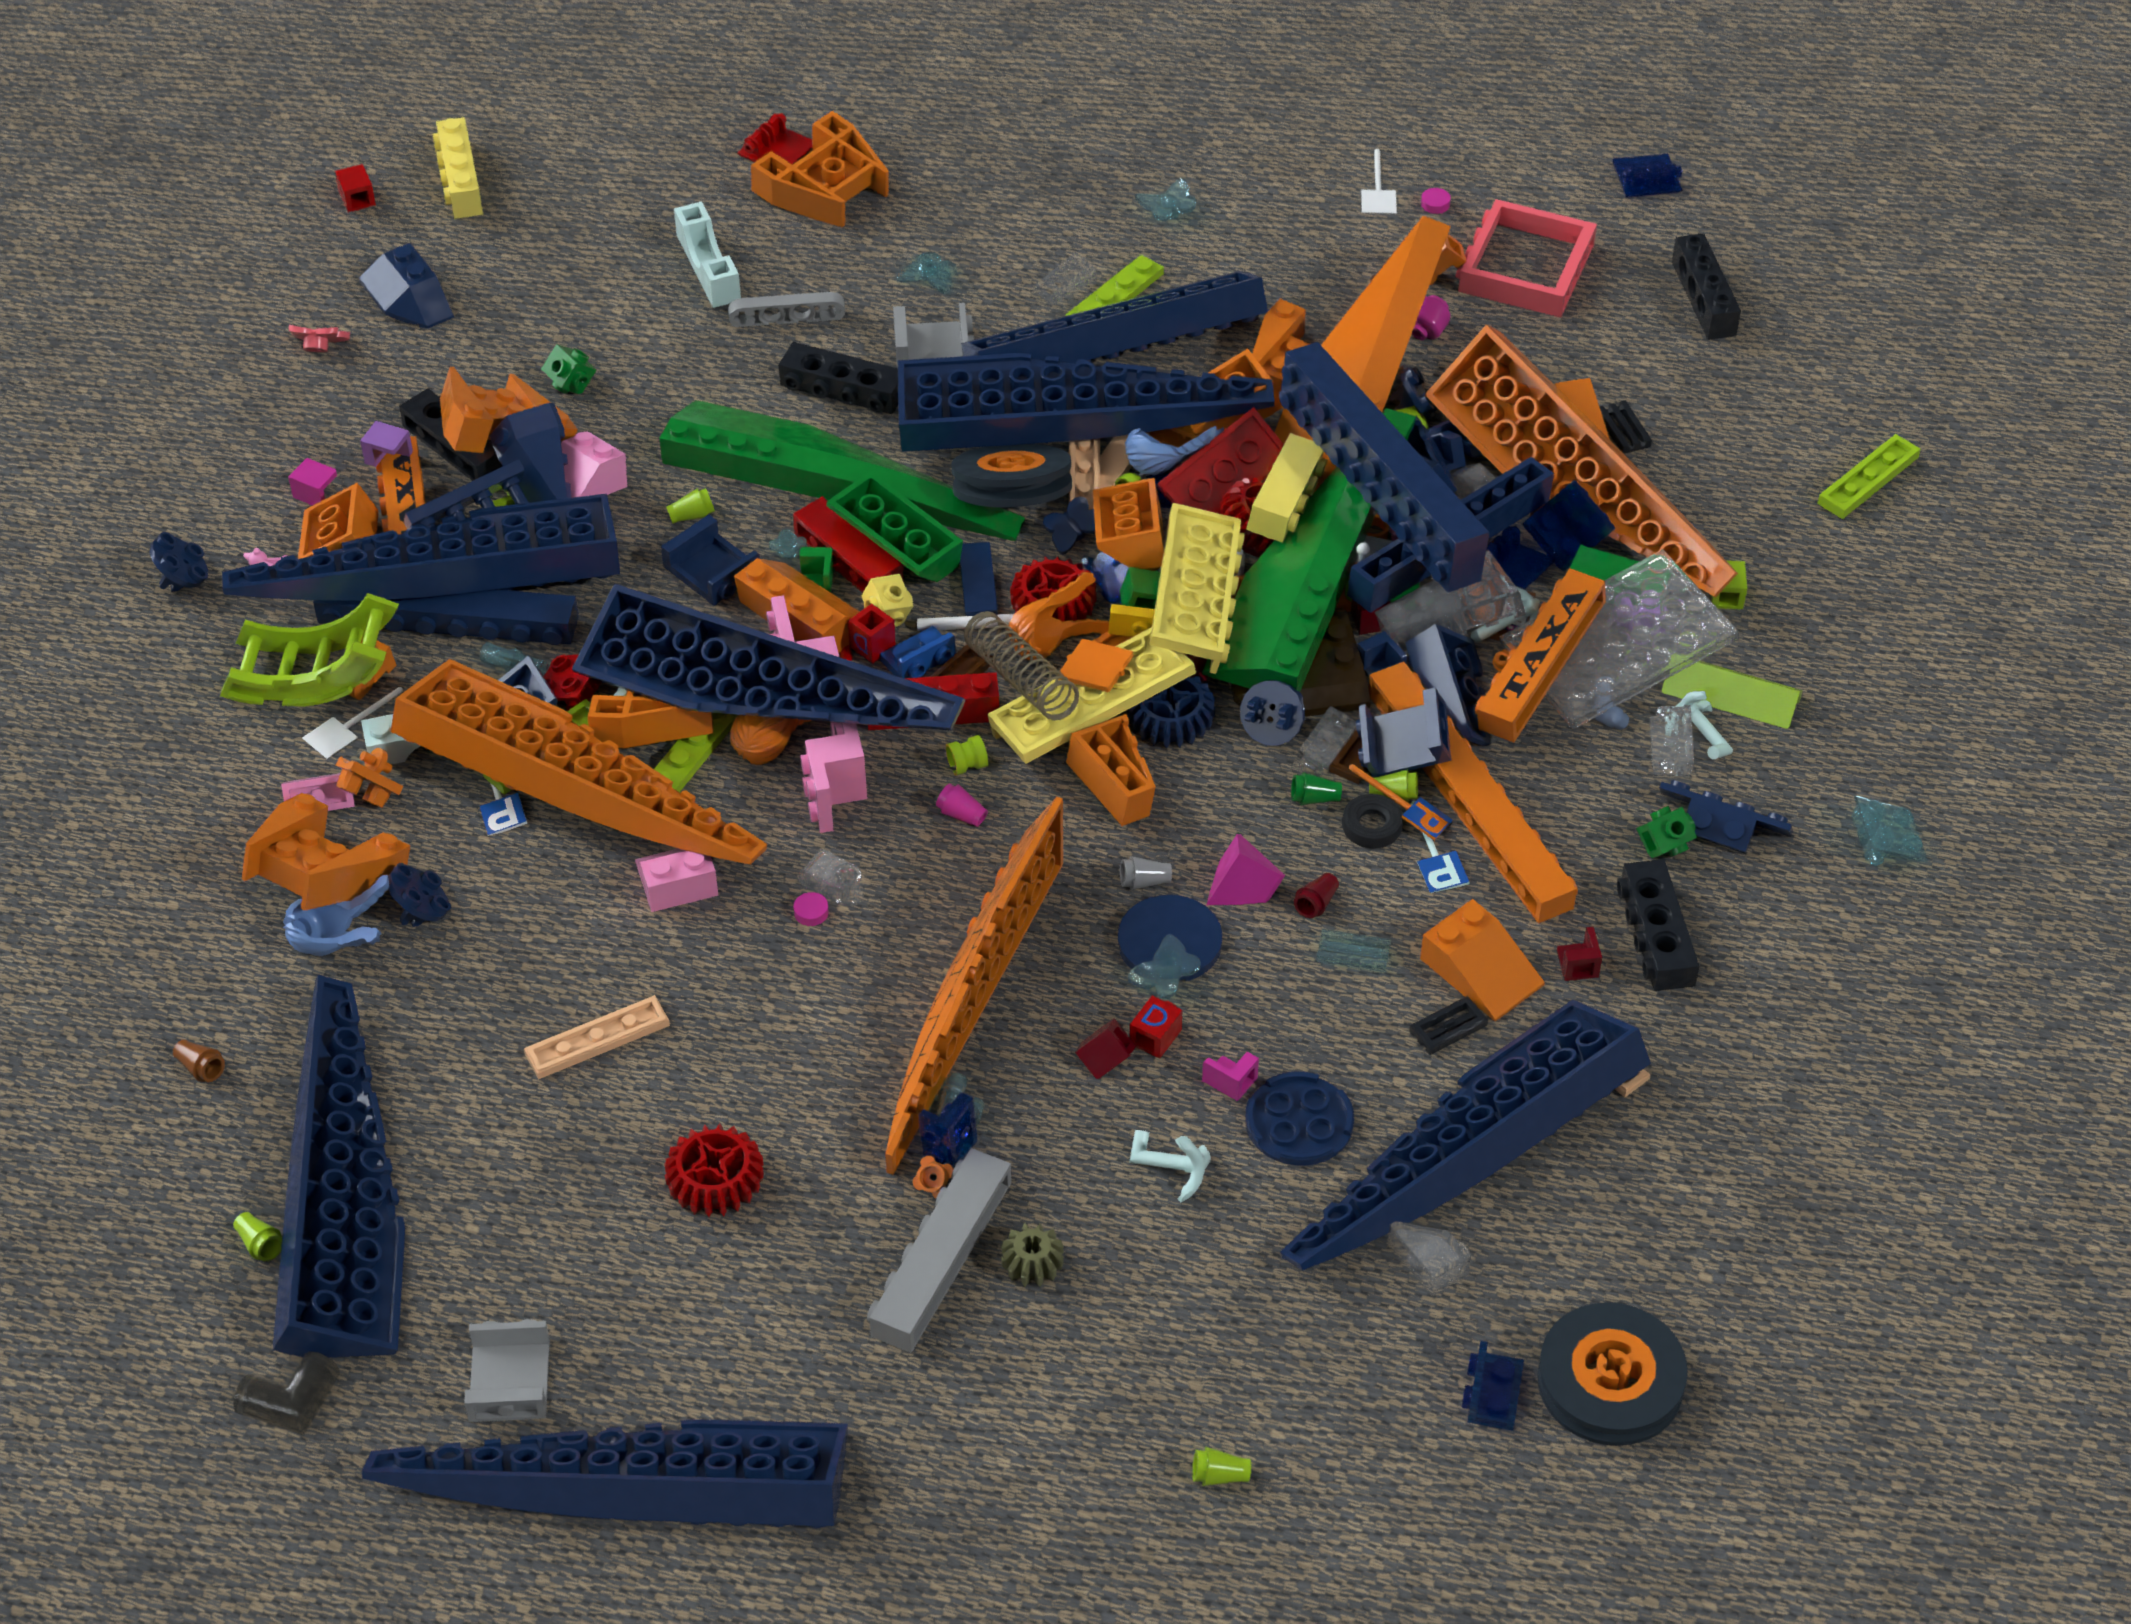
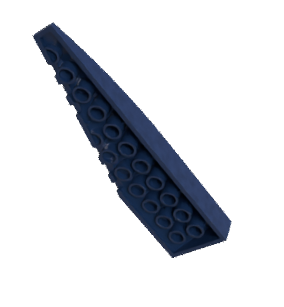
(1048, 401)

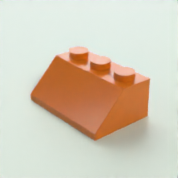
(338, 520)

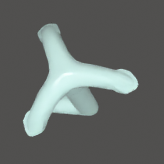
(1531, 608)
(1698, 705)
(1194, 1161)

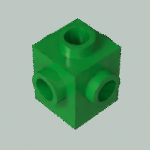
(574, 370)
(1667, 832)

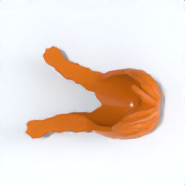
(1045, 632)
(761, 737)

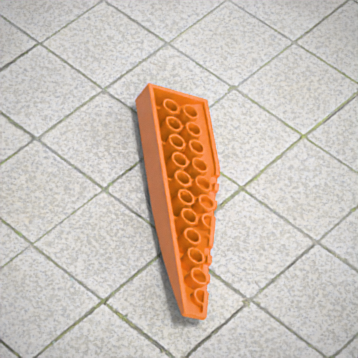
(557, 761)

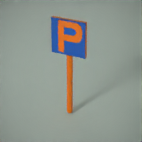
(1420, 814)

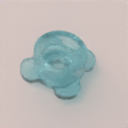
(787, 544)

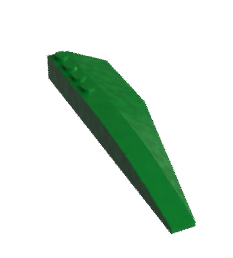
(810, 463)
(1298, 583)

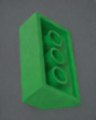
(899, 527)

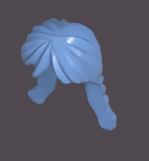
(1156, 458)
(324, 928)

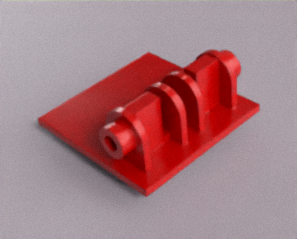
(776, 138)
(567, 684)

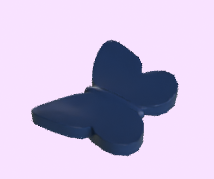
(1071, 525)

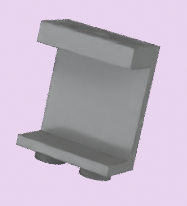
(930, 339)
(508, 1371)

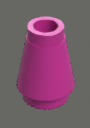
(960, 805)

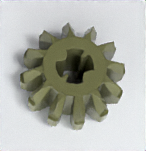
(1032, 1255)

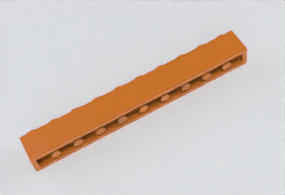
(1484, 807)

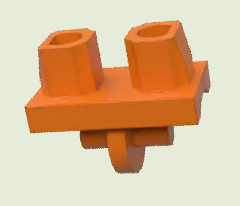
(354, 774)

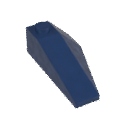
(536, 441)

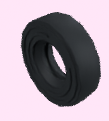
(1370, 837)

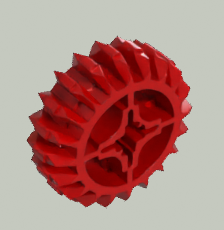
(1238, 504)
(1048, 577)
(707, 1186)

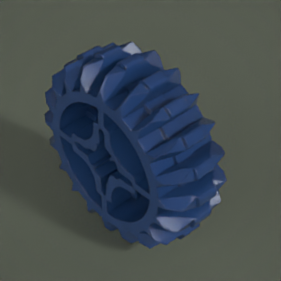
(1175, 713)

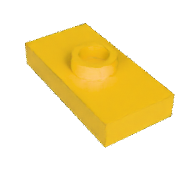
(1129, 620)

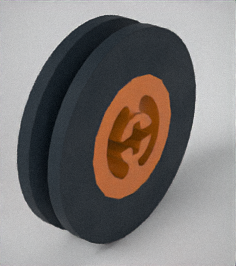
(1012, 475)
(1635, 1348)

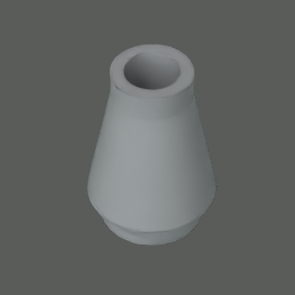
(1143, 873)

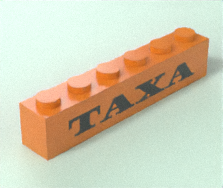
(402, 487)
(1540, 655)

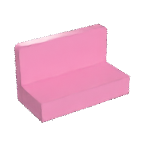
(321, 788)

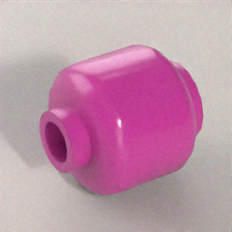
(1432, 318)

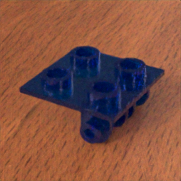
(1648, 175)
(1519, 562)

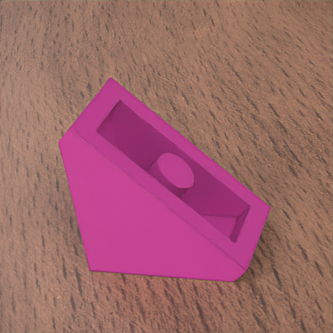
(1244, 876)

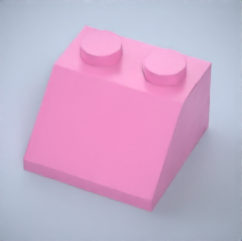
(593, 466)
(676, 878)

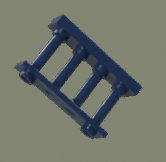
(477, 491)

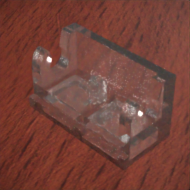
(1324, 742)
(1671, 742)

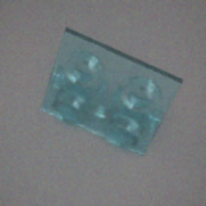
(1886, 831)

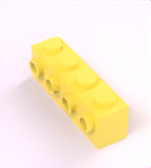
(459, 168)
(1287, 488)

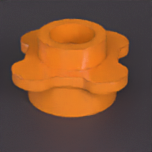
(923, 1181)

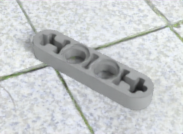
(786, 305)

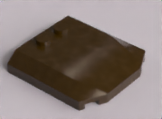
(1335, 674)

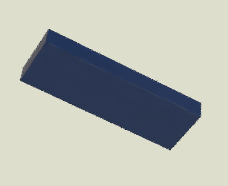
(977, 578)

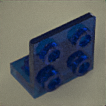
(1567, 523)

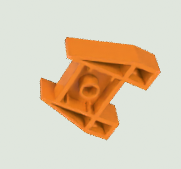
(826, 177)
(1279, 333)
(474, 412)
(642, 720)
(297, 856)

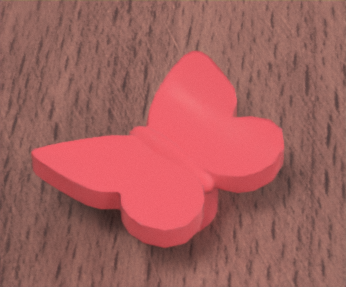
(318, 339)

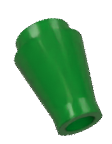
(1314, 789)

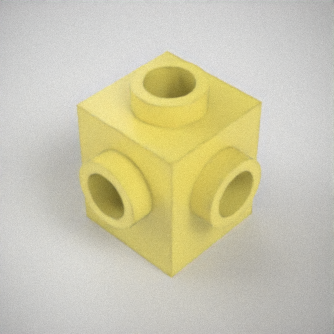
(890, 596)

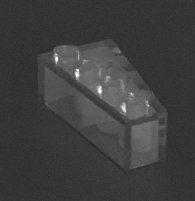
(1457, 610)

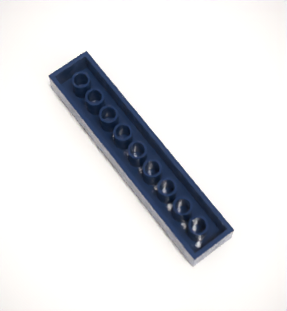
(1134, 321)
(1384, 467)

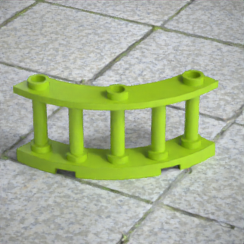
(325, 682)

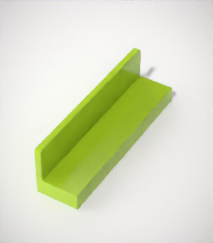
(1737, 693)

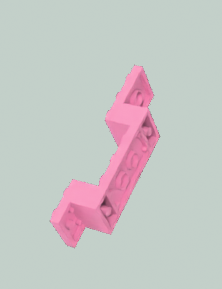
(832, 762)

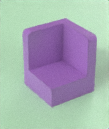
(384, 439)

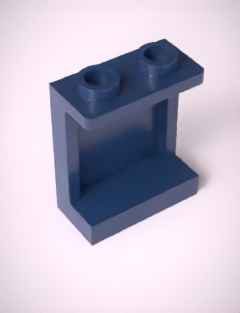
(705, 560)

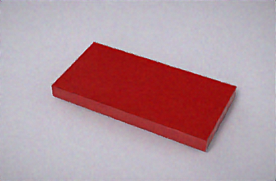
(1239, 452)

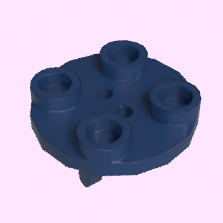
(1412, 392)
(178, 562)
(1287, 715)
(418, 894)

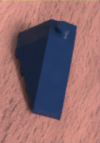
(1451, 665)

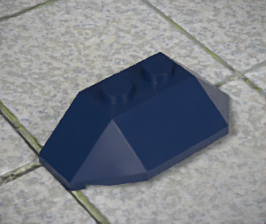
(406, 288)

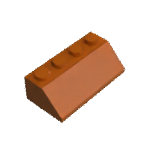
(1130, 523)
(810, 607)

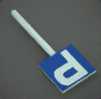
(1443, 870)

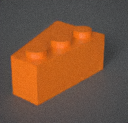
(1113, 769)

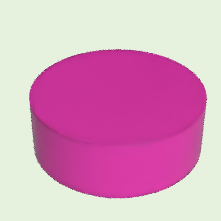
(1435, 200)
(811, 909)

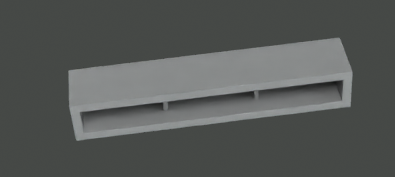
(939, 1250)

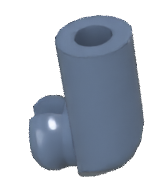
(1614, 718)

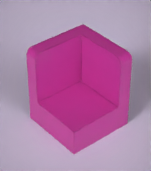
(310, 480)
(1229, 1076)

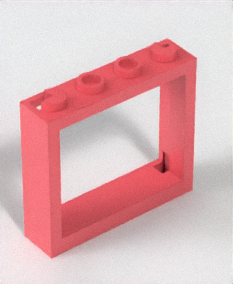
(1520, 292)

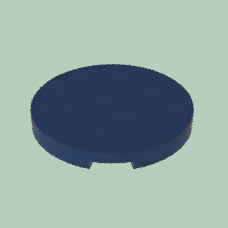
(1183, 917)
(1299, 1119)

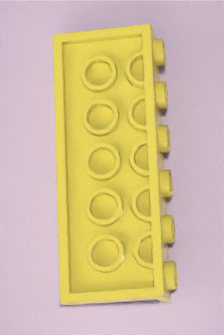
(1198, 584)
(1146, 675)

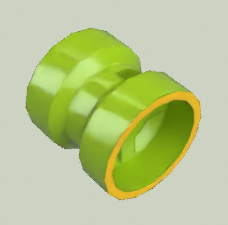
(967, 754)

